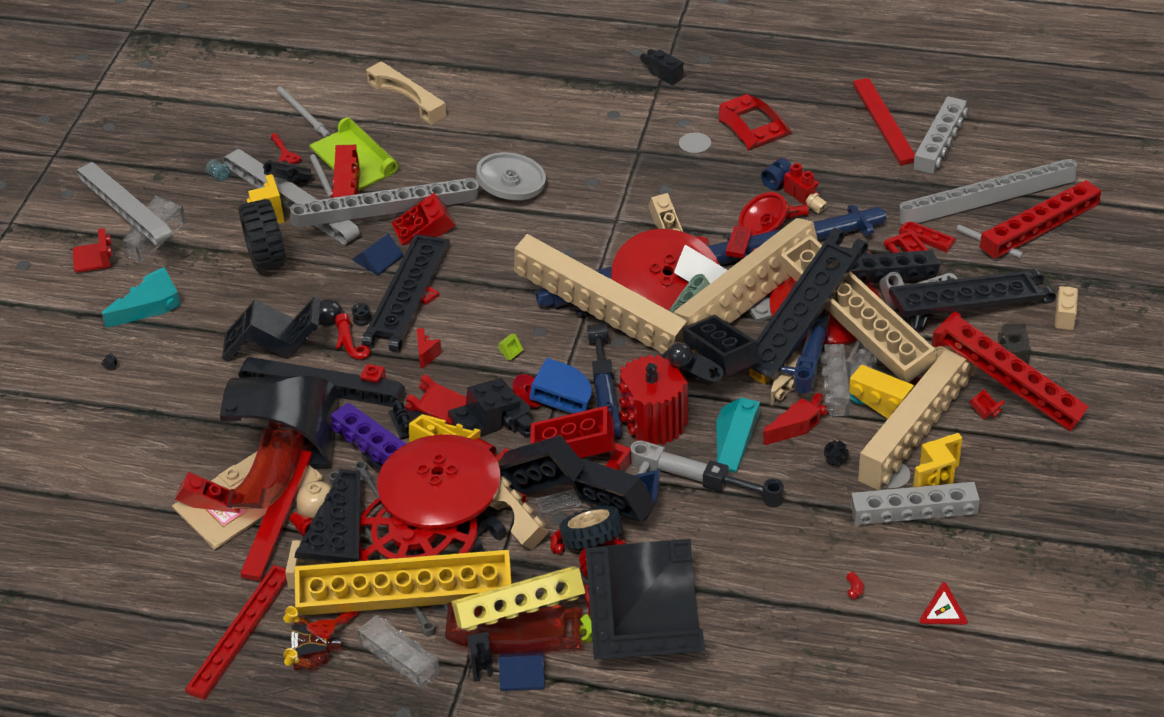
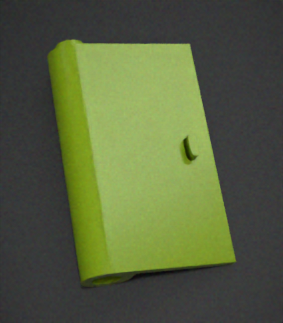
(373, 159)

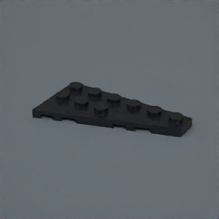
(335, 528)

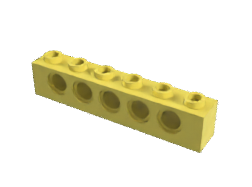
(465, 606)

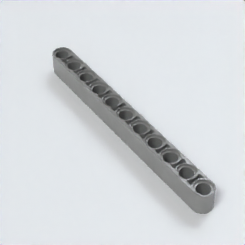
(988, 191)
(290, 194)
(380, 202)
(125, 203)

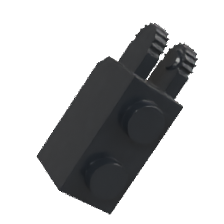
(663, 66)
(518, 419)

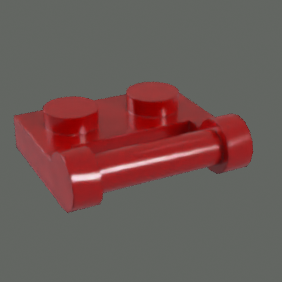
(907, 241)

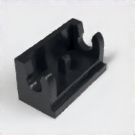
(479, 654)

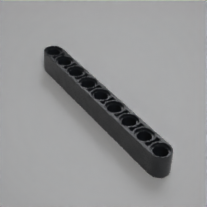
(348, 385)

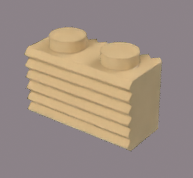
(1066, 308)

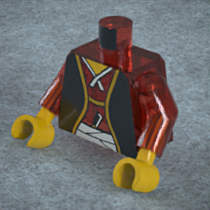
(307, 649)

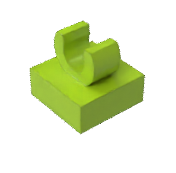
(510, 347)
(586, 627)

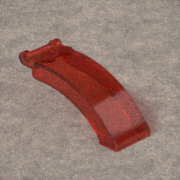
(271, 469)
(528, 632)

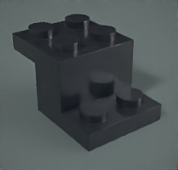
(485, 406)

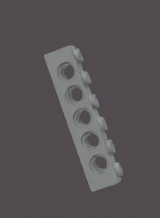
(940, 135)
(914, 503)

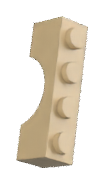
(526, 527)

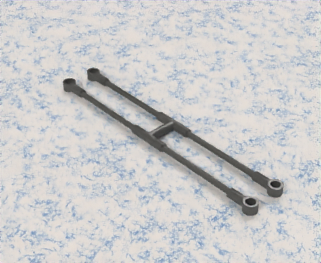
(361, 466)

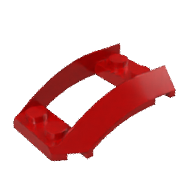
(732, 109)

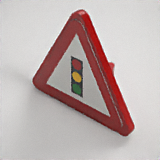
(943, 608)

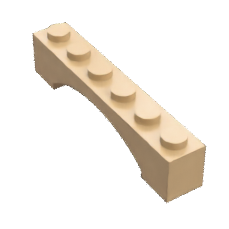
(385, 77)

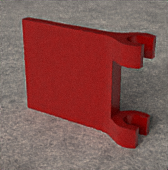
(436, 400)

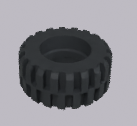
(262, 234)

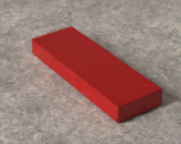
(929, 236)

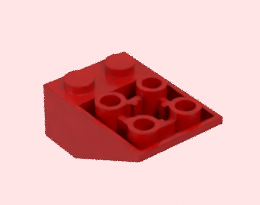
(426, 218)

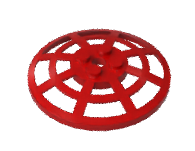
(411, 539)

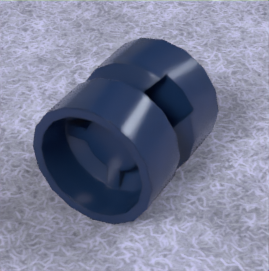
(774, 174)

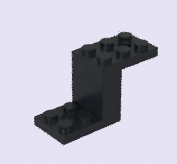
(271, 329)

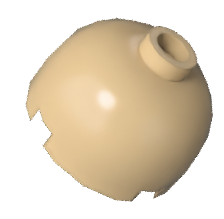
(311, 497)

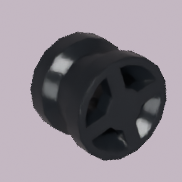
(361, 314)

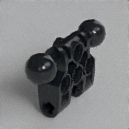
(693, 364)

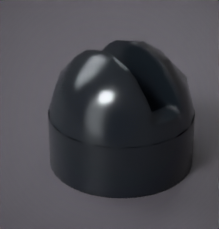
(110, 361)

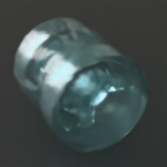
(217, 169)

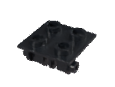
(402, 417)

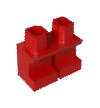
(799, 183)

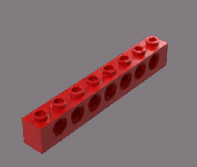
(1040, 219)
(1013, 373)

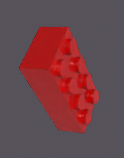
(585, 431)

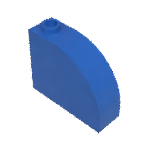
(561, 387)

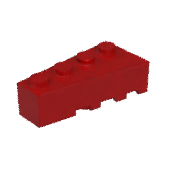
(346, 171)

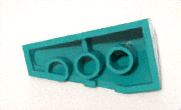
(150, 298)
(735, 429)

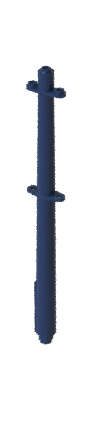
(849, 222)

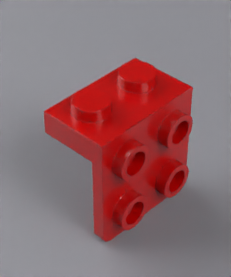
(93, 255)

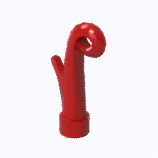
(344, 335)

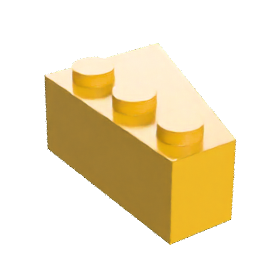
(878, 390)
(428, 426)

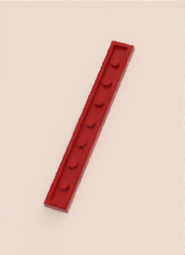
(884, 121)
(273, 524)
(237, 633)

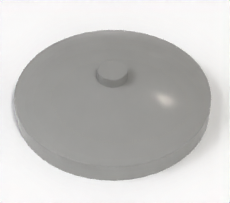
(510, 176)

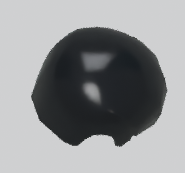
(329, 310)

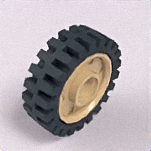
(590, 527)

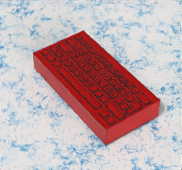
(738, 242)

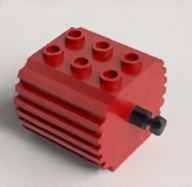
(653, 399)

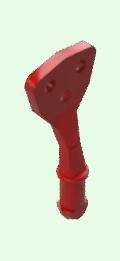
(287, 156)
(326, 627)

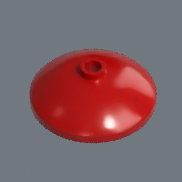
(764, 213)

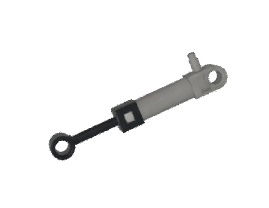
(713, 475)

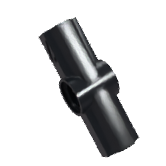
(287, 171)

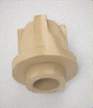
(816, 203)

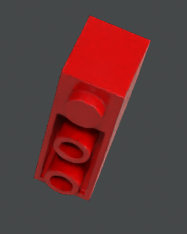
(794, 422)
(203, 494)

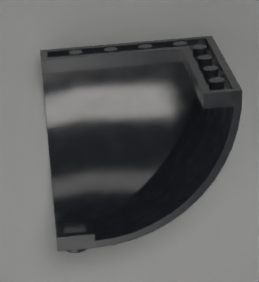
(293, 401)
(643, 599)

